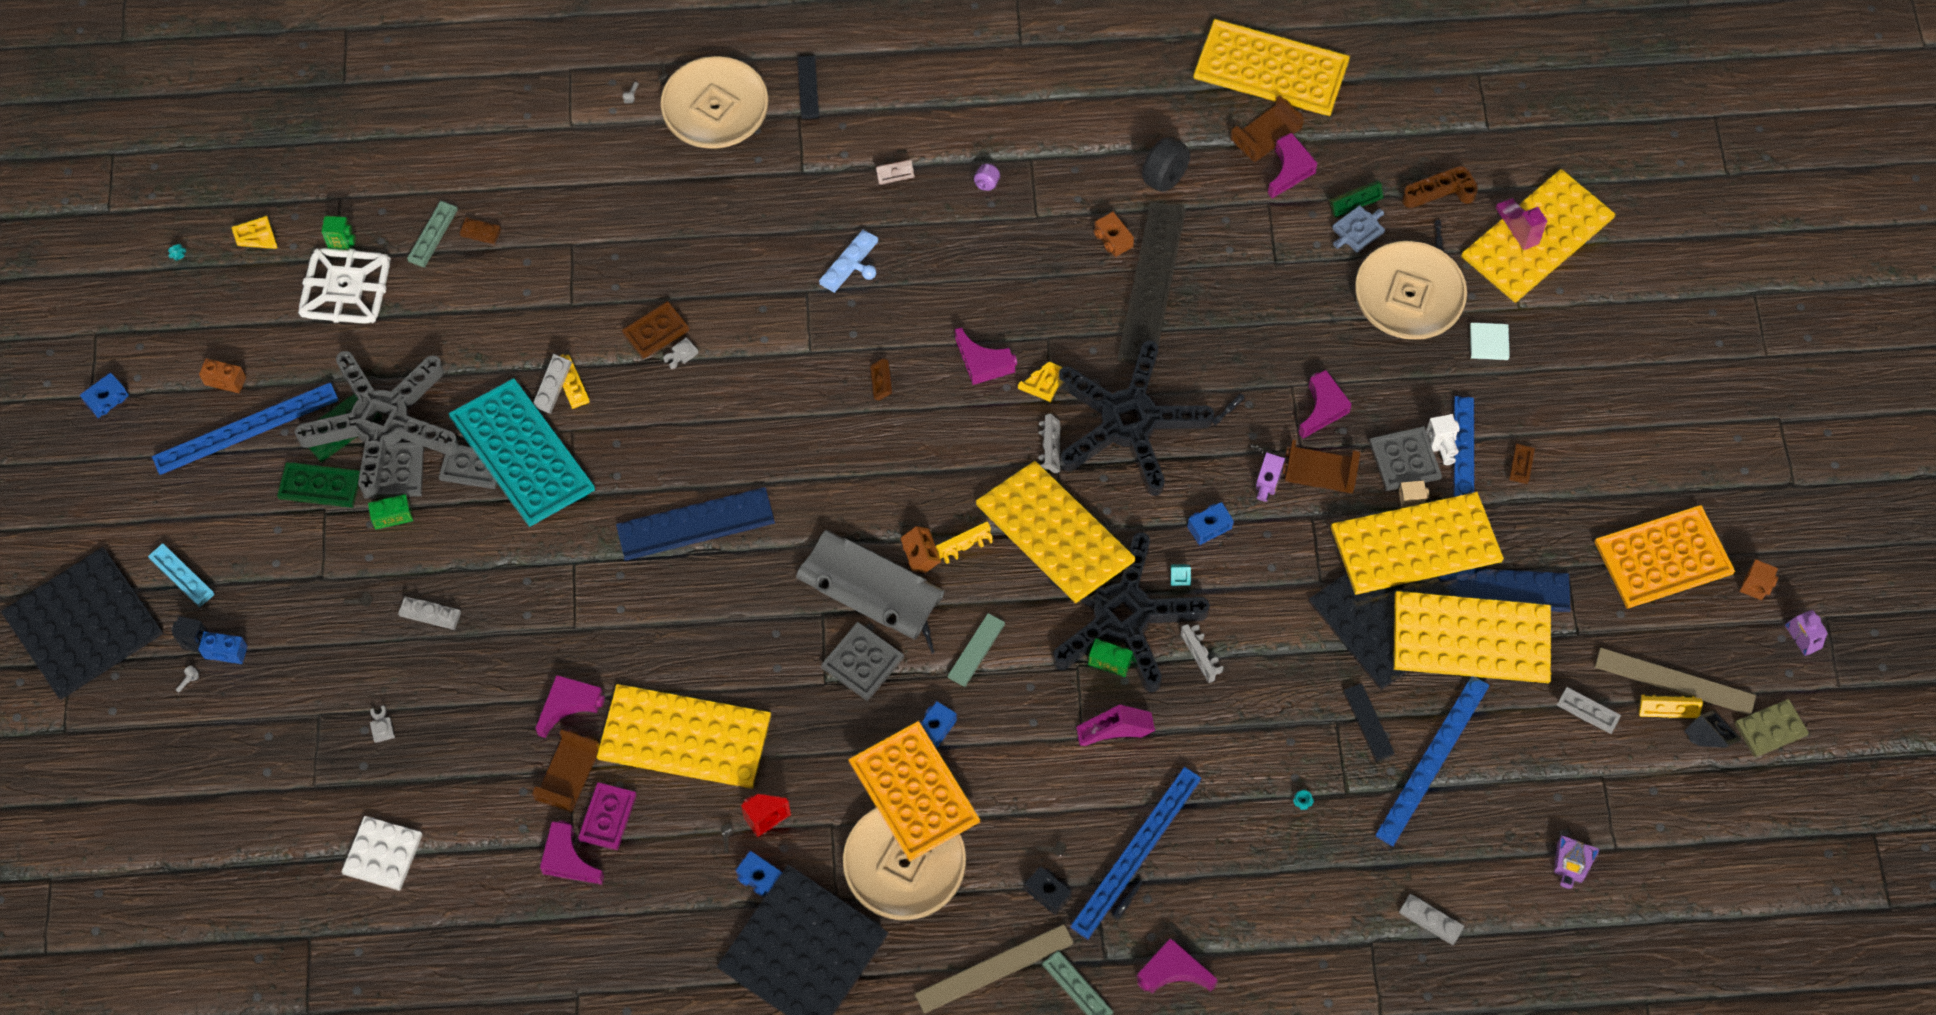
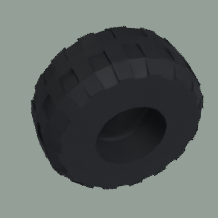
(1165, 164)

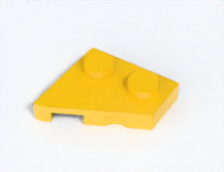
(255, 234)
(1042, 382)

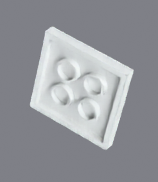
(382, 853)

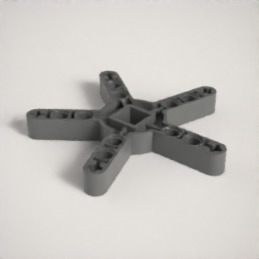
(375, 436)

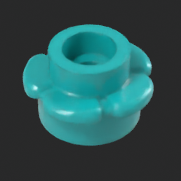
(177, 252)
(1303, 795)

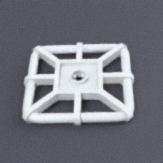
(350, 294)

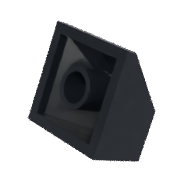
(1711, 731)

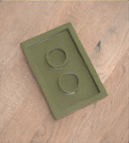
(1771, 728)

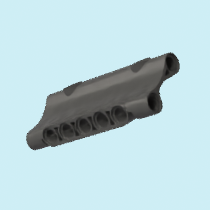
(870, 583)

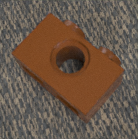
(1110, 225)
(222, 376)
(920, 549)
(1759, 580)

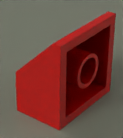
(764, 812)

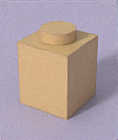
(1413, 493)

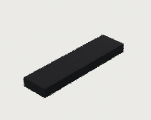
(808, 87)
(1368, 722)

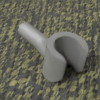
(629, 96)
(191, 674)

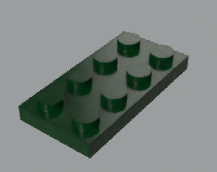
(324, 451)
(319, 485)

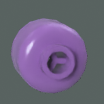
(987, 177)

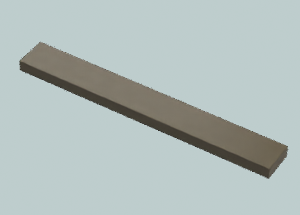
(1675, 681)
(993, 969)

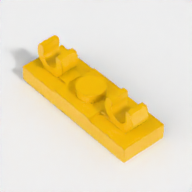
(573, 387)
(964, 541)
(1670, 706)

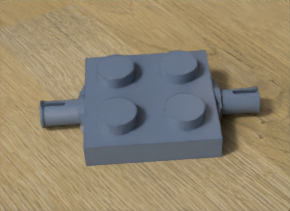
(1358, 229)

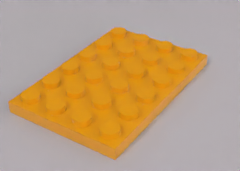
(1664, 556)
(914, 791)

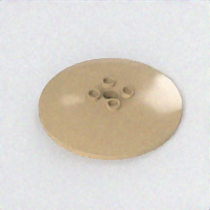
(711, 82)
(1415, 268)
(898, 892)

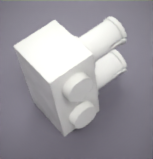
(1442, 437)

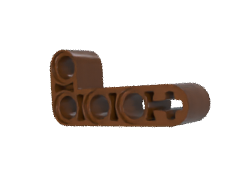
(1416, 193)

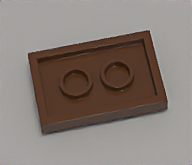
(655, 330)

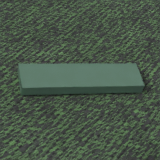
(432, 234)
(976, 650)
(1075, 985)

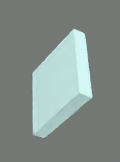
(1489, 341)

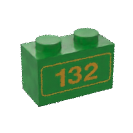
(338, 233)
(390, 512)
(1110, 658)

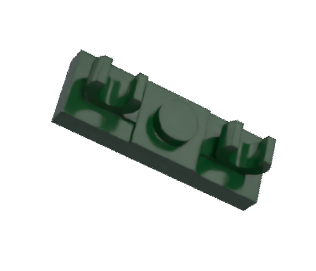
(1358, 197)

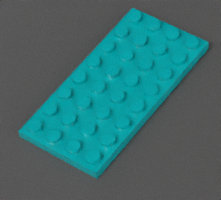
(521, 452)

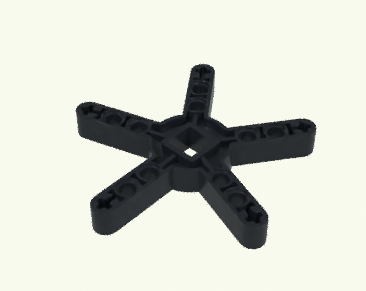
(1133, 435)
(1132, 629)

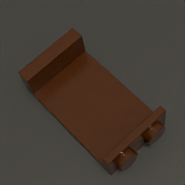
(1263, 133)
(1321, 469)
(568, 771)

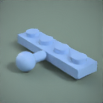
(850, 260)

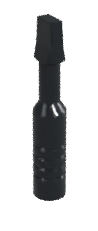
(1439, 239)
(1230, 407)
(926, 632)
(1126, 902)

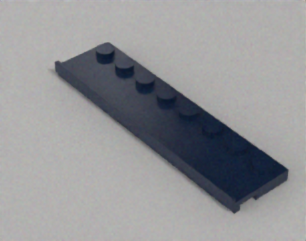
(695, 523)
(1511, 586)

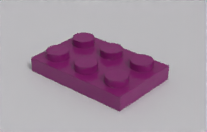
(607, 816)

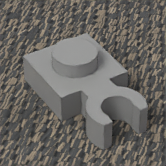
(681, 352)
(382, 727)

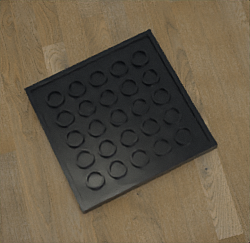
(1367, 622)
(81, 623)
(802, 948)

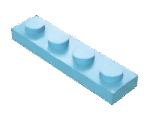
(181, 575)

